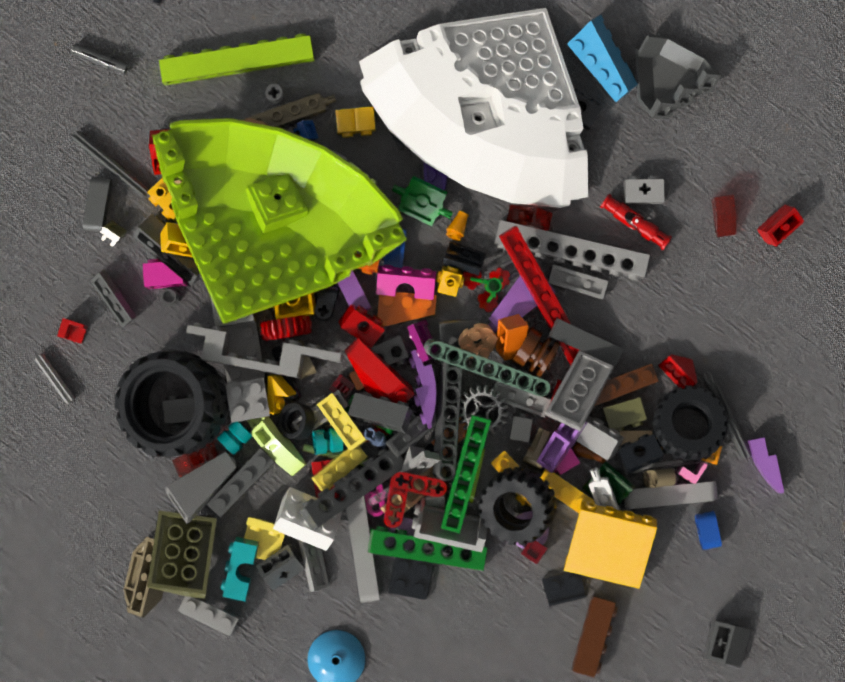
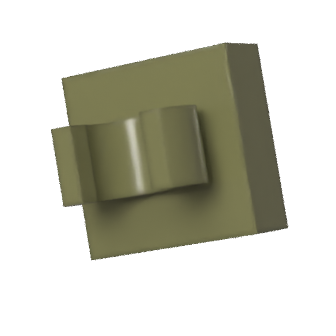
(114, 232)

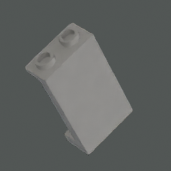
(428, 527)

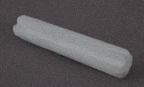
(54, 378)

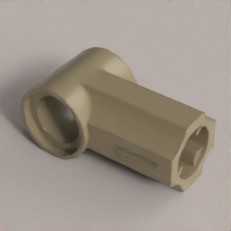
(535, 450)

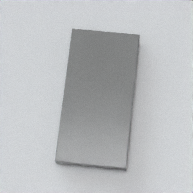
(579, 390)

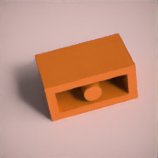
(510, 335)

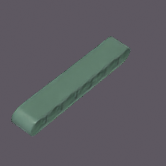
(478, 367)

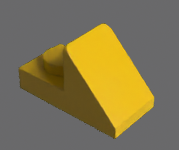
(276, 389)

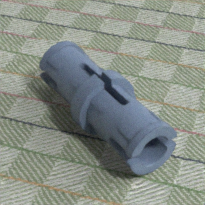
(376, 438)

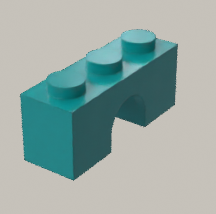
(235, 584)

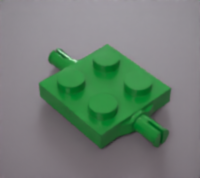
(422, 201)

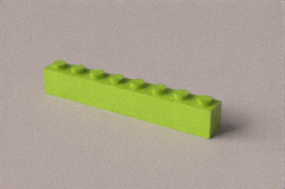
(236, 60)

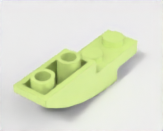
(276, 445)

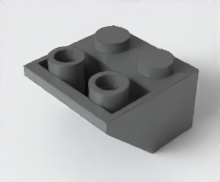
(726, 643)

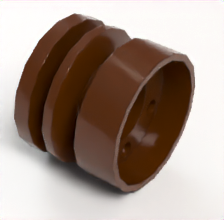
(536, 352)

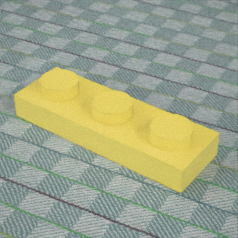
(341, 422)
(338, 467)

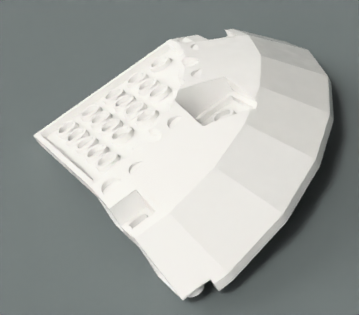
(495, 70)

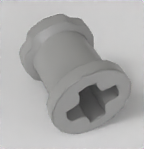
(269, 90)

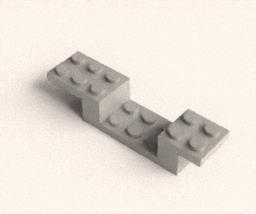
(291, 361)
(244, 387)

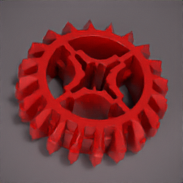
(285, 327)

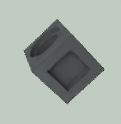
(521, 428)

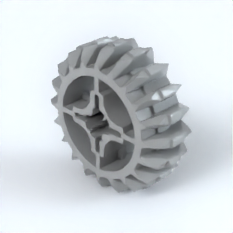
(475, 396)

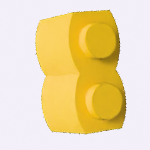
(355, 121)

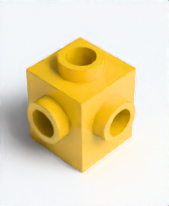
(449, 280)

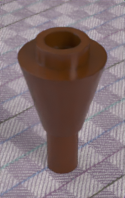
(584, 452)

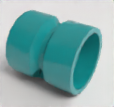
(234, 437)
(326, 441)

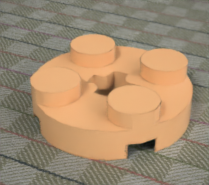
(482, 332)

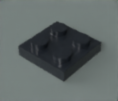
(410, 578)

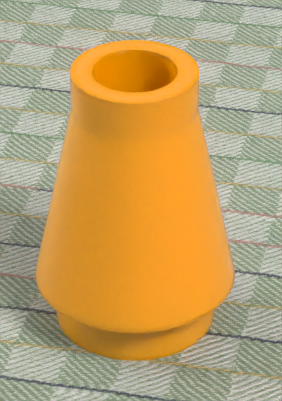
(457, 226)

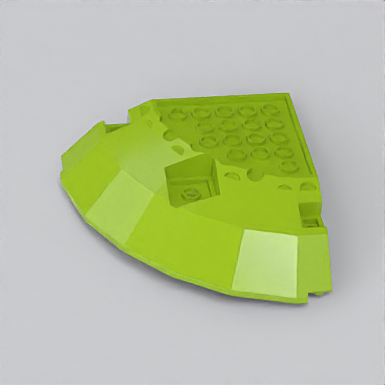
(264, 248)

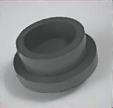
(169, 297)

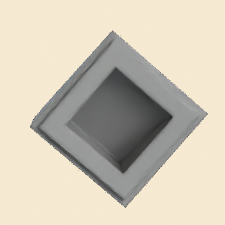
(506, 263)
(438, 502)

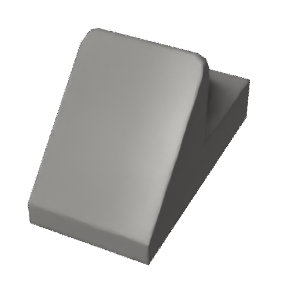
(419, 460)

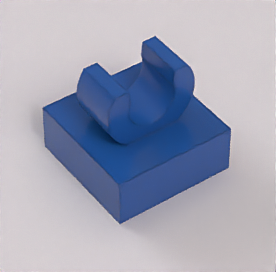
(307, 130)

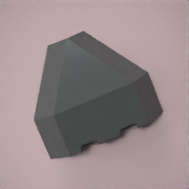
(670, 75)

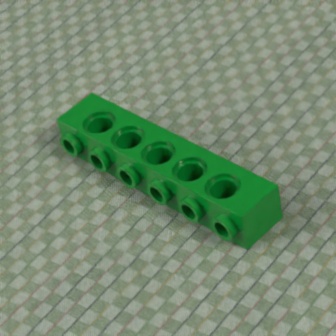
(465, 473)
(377, 545)

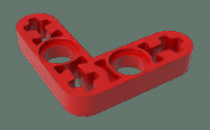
(402, 491)

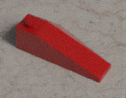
(376, 374)

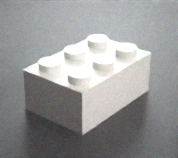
(293, 524)

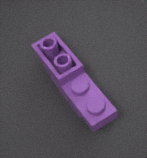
(427, 394)

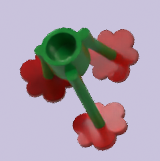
(493, 285)

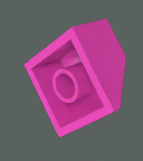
(159, 275)

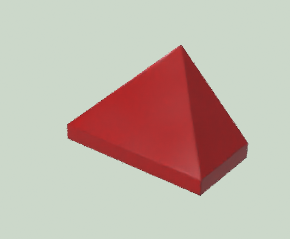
(679, 370)

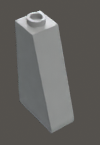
(201, 485)

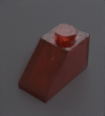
(724, 215)
(529, 216)
(189, 462)

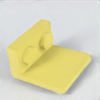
(262, 531)

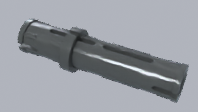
(119, 66)

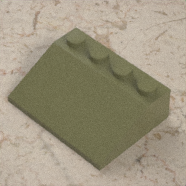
(182, 554)

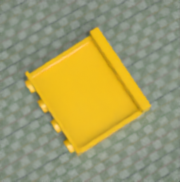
(611, 544)

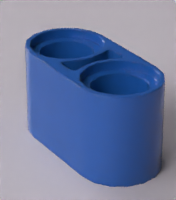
(708, 530)

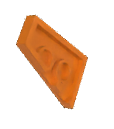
(404, 308)

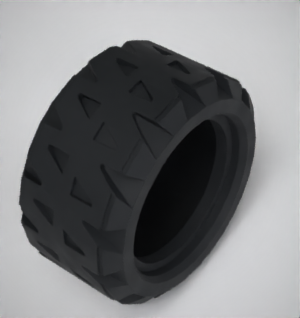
(134, 409)

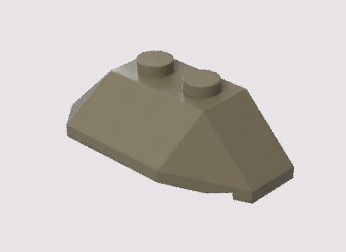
(137, 595)

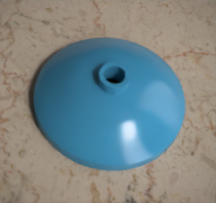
(340, 645)

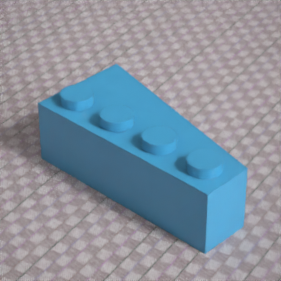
(603, 59)

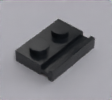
(464, 258)
(563, 588)

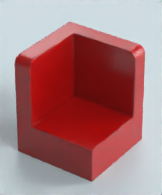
(72, 331)

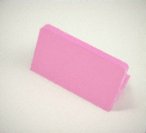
(688, 475)

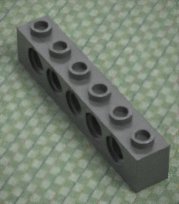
(316, 517)

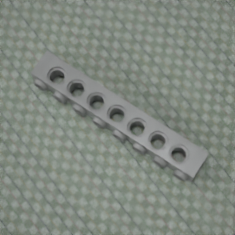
(638, 260)

